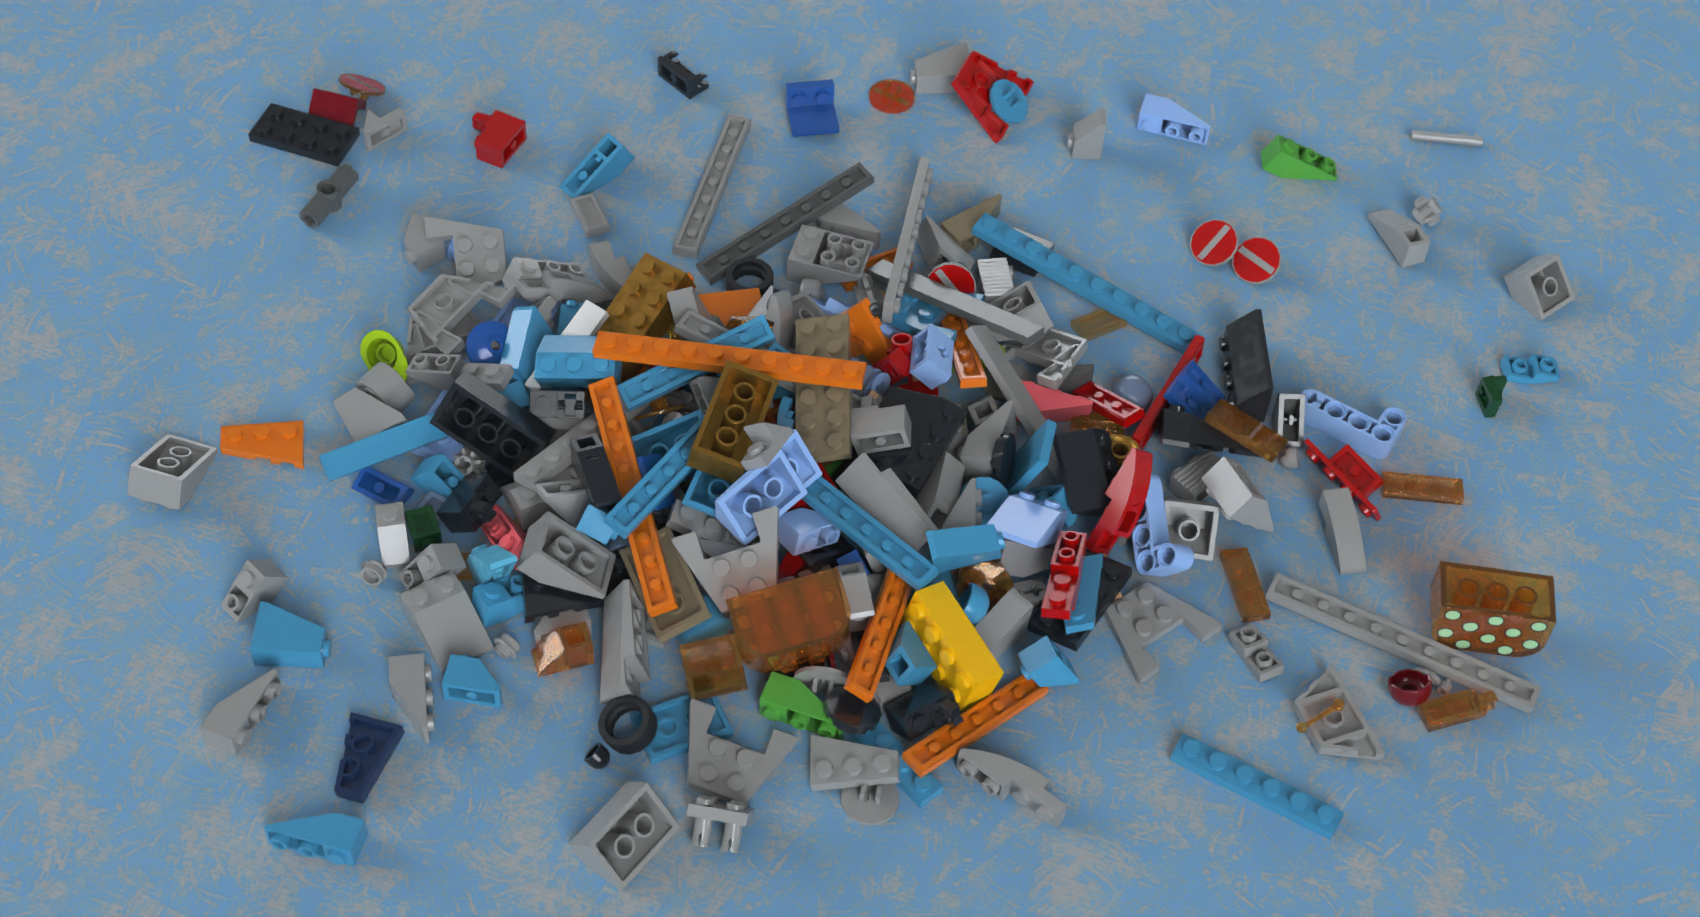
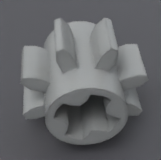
(1427, 210)
(467, 456)

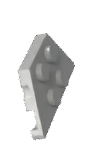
(1342, 731)

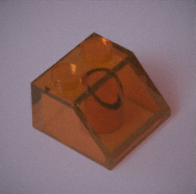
(713, 667)

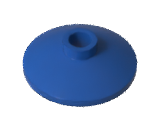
(479, 342)

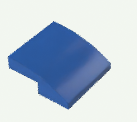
(1194, 391)

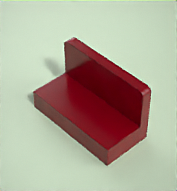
(335, 106)

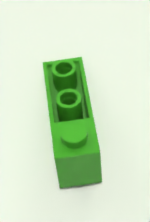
(1295, 161)
(793, 703)

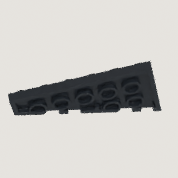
(550, 601)

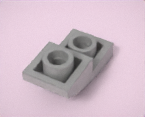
(781, 313)
(1254, 652)

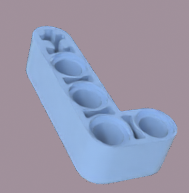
(1352, 426)
(1151, 538)

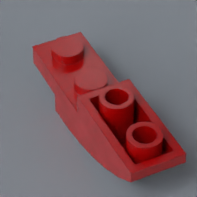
(1128, 497)
(1065, 575)

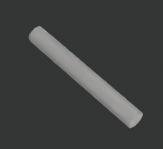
(1446, 138)

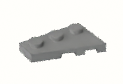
(850, 764)

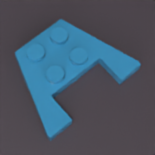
(918, 315)

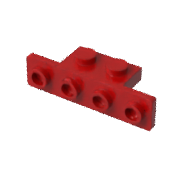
(1351, 473)

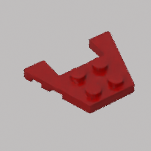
(974, 84)

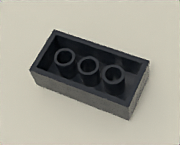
(491, 424)

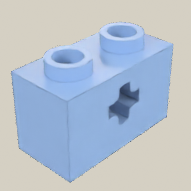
(932, 357)

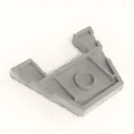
(477, 248)
(448, 302)
(420, 343)
(1054, 351)
(738, 570)
(1147, 616)
(727, 768)

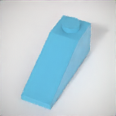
(490, 563)

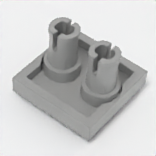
(708, 809)

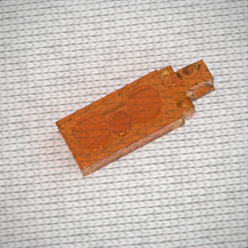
(1455, 709)

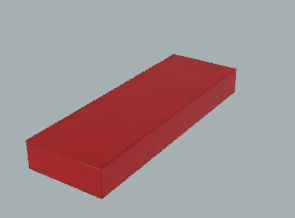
(1110, 404)

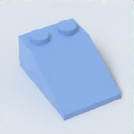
(1029, 520)

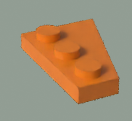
(867, 328)
(269, 441)

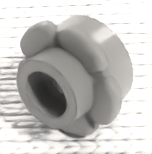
(373, 572)
(506, 646)

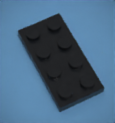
(304, 134)
(1113, 578)

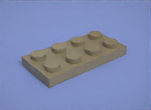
(691, 603)

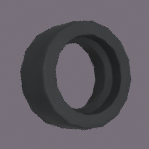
(749, 266)
(614, 711)

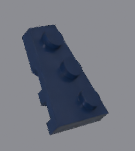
(365, 755)

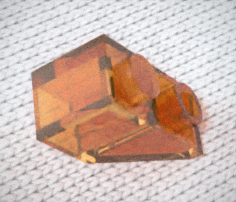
(564, 650)

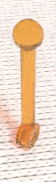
(1338, 705)

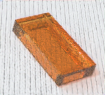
(1097, 324)

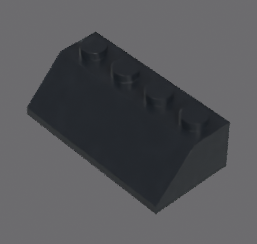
(1247, 365)

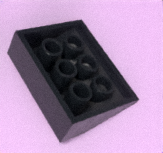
(932, 431)

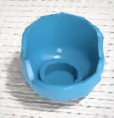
(974, 603)

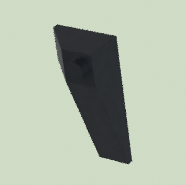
(1189, 431)

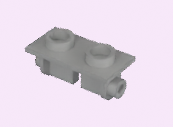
(872, 291)

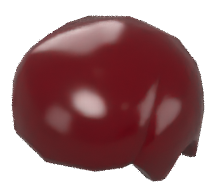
(1410, 687)

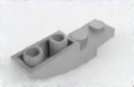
(562, 287)
(444, 369)
(687, 520)
(1005, 776)

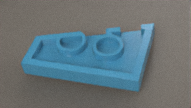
(1086, 606)

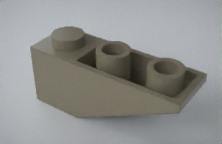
(961, 225)

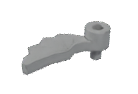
(1443, 687)

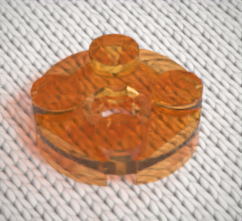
(986, 572)

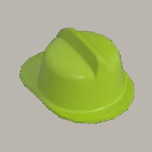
(383, 347)

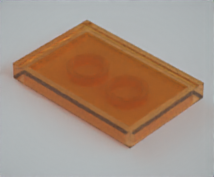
(1246, 430)

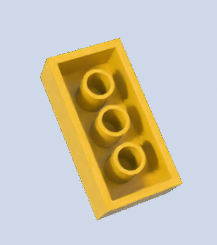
(954, 645)

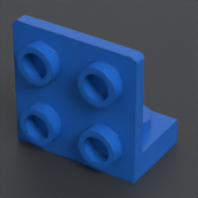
(811, 108)

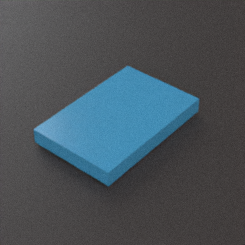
(1032, 457)
(673, 725)

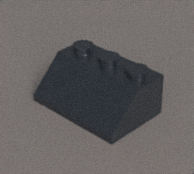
(1086, 469)

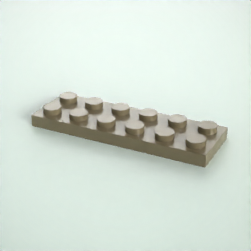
(822, 410)

